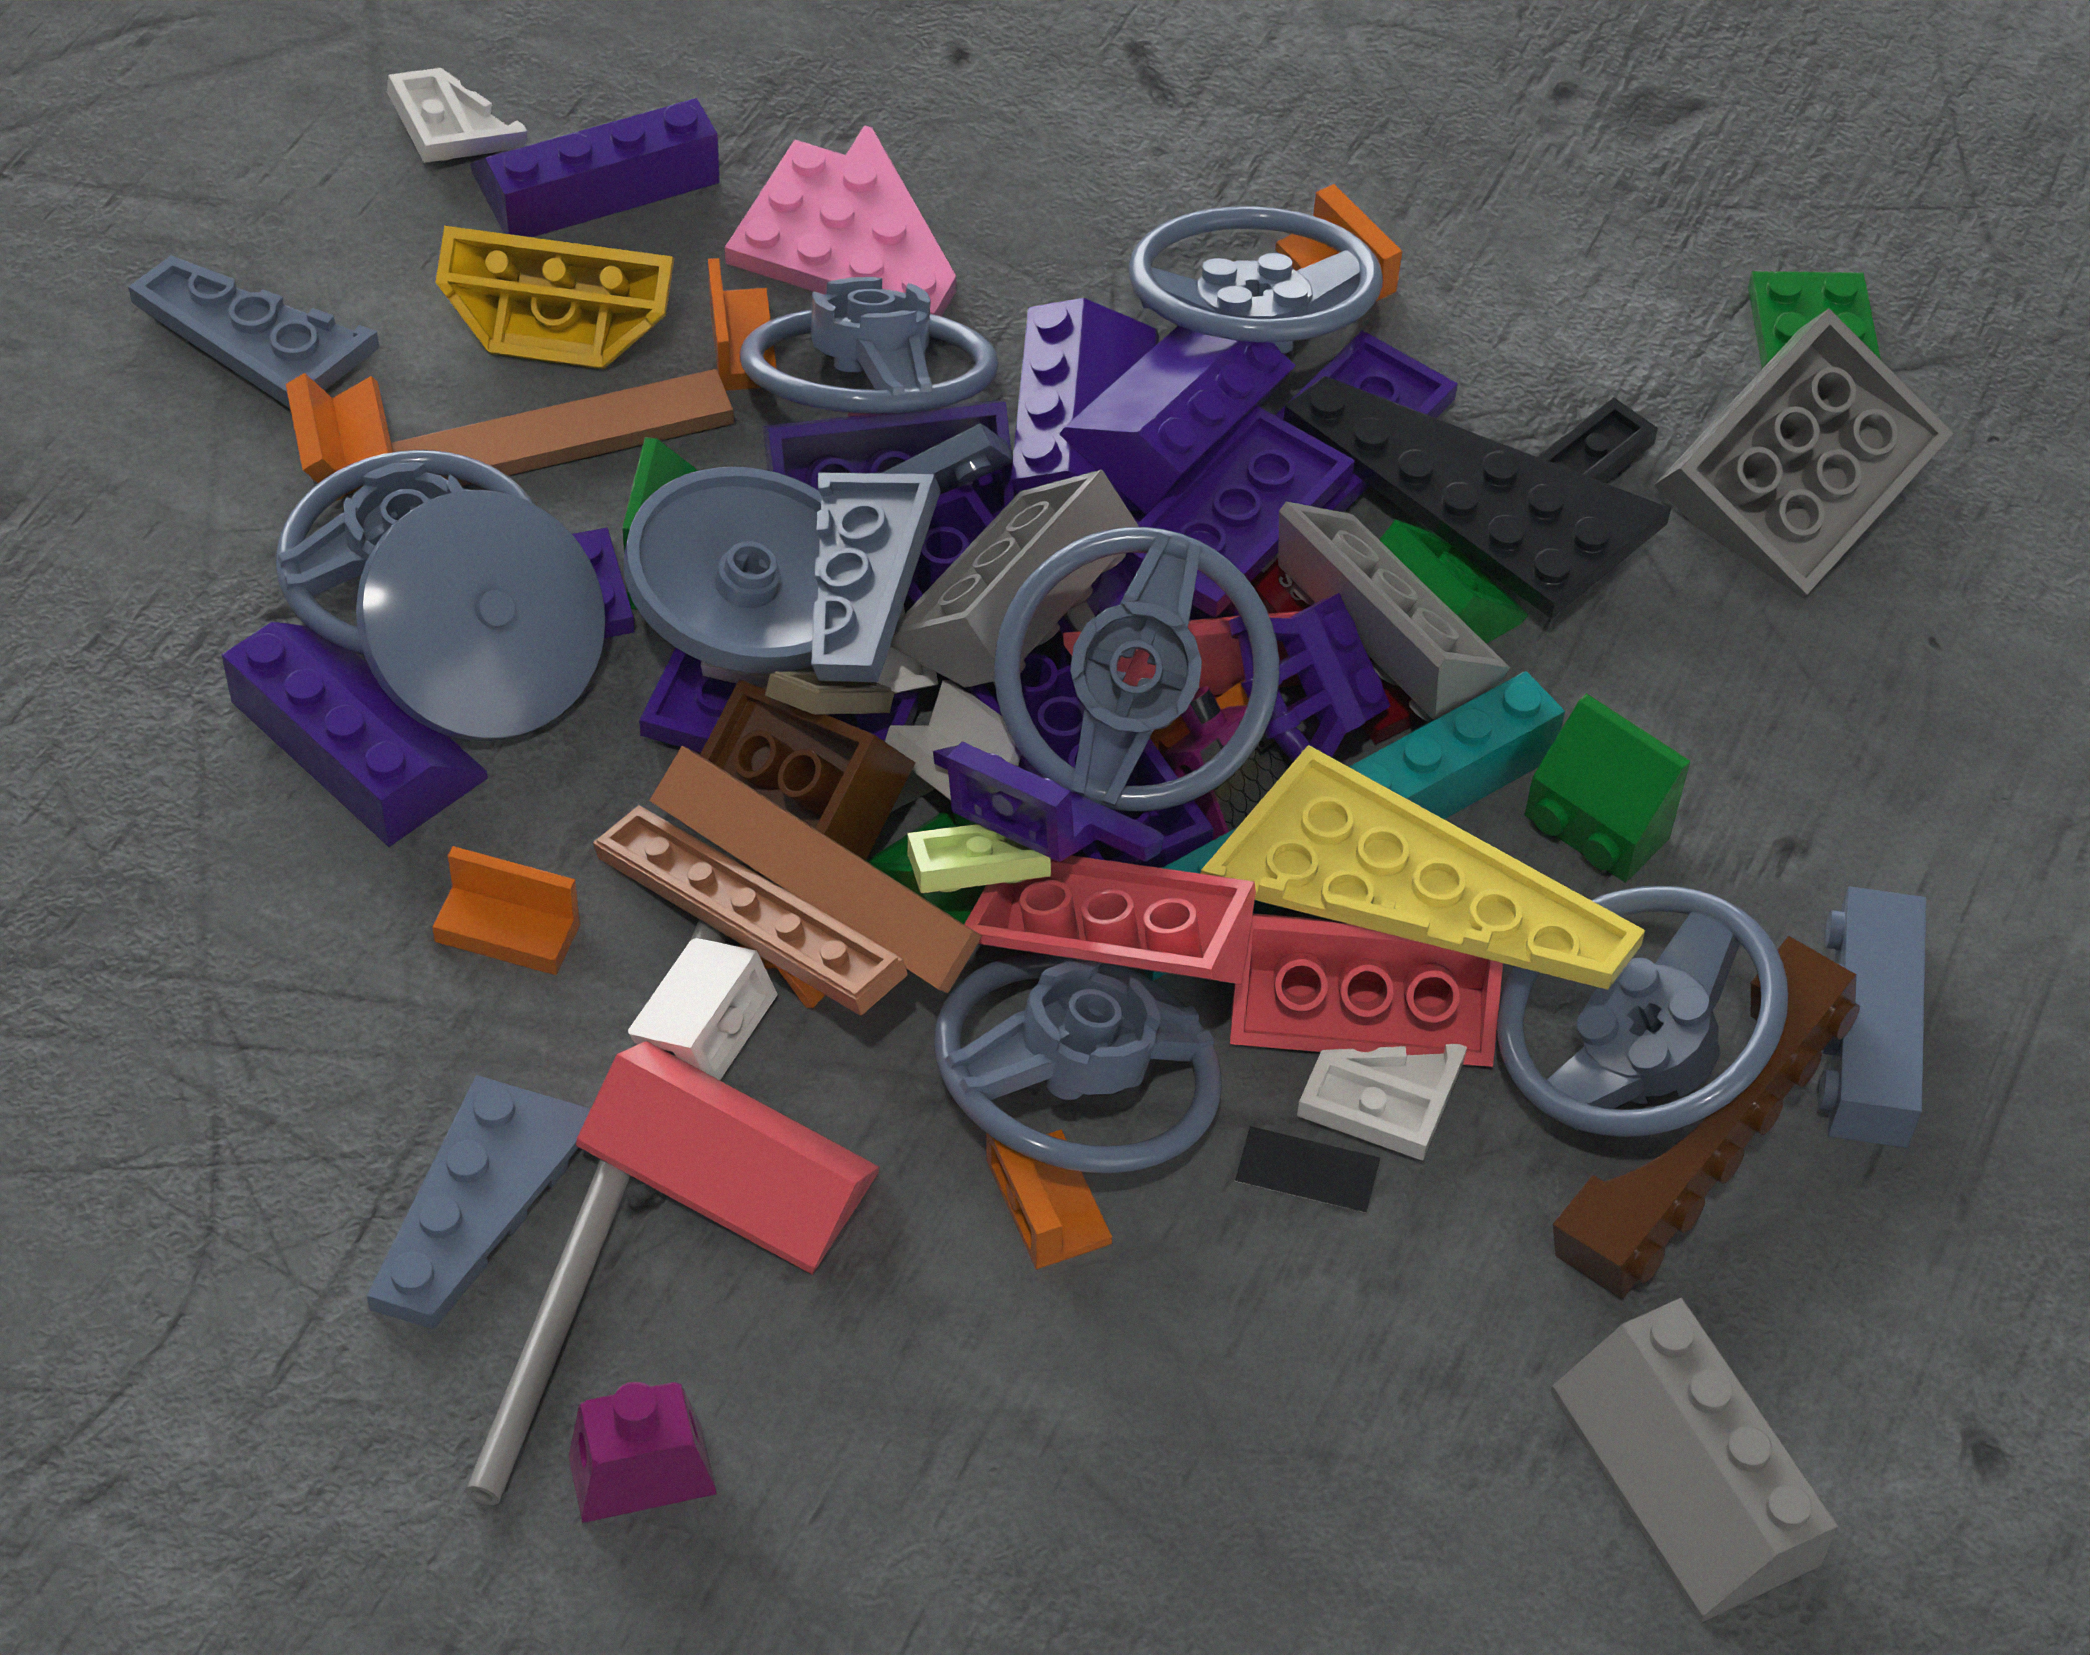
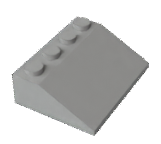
(1805, 455)

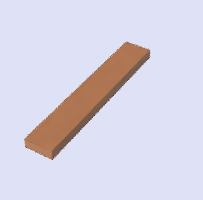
(587, 425)
(815, 868)
(751, 910)

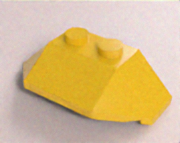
(552, 295)

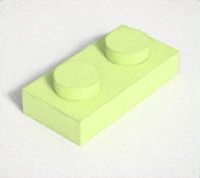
(971, 857)

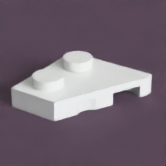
(448, 118)
(1383, 1094)

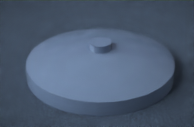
(729, 567)
(480, 615)

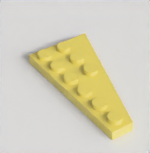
(1379, 862)

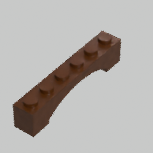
(1621, 1225)

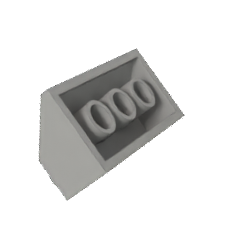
(962, 613)
(1398, 618)
(1694, 1461)

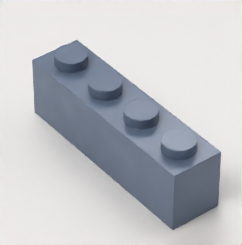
(1879, 1063)

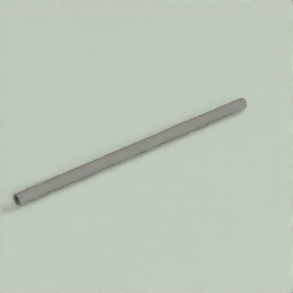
(554, 1317)

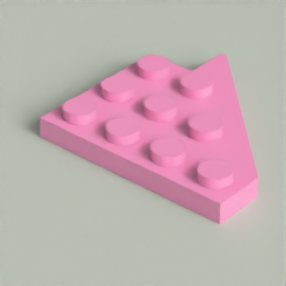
(838, 220)

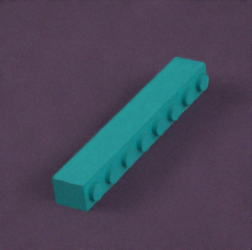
(1449, 759)

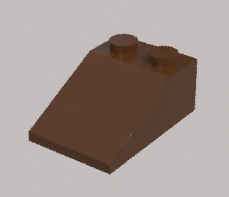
(810, 765)

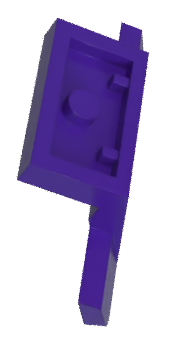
(1036, 808)

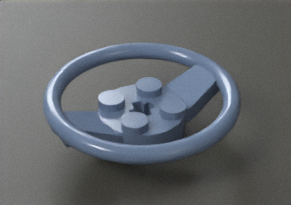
(1260, 297)
(874, 334)
(341, 548)
(1123, 716)
(1669, 998)
(1083, 1034)

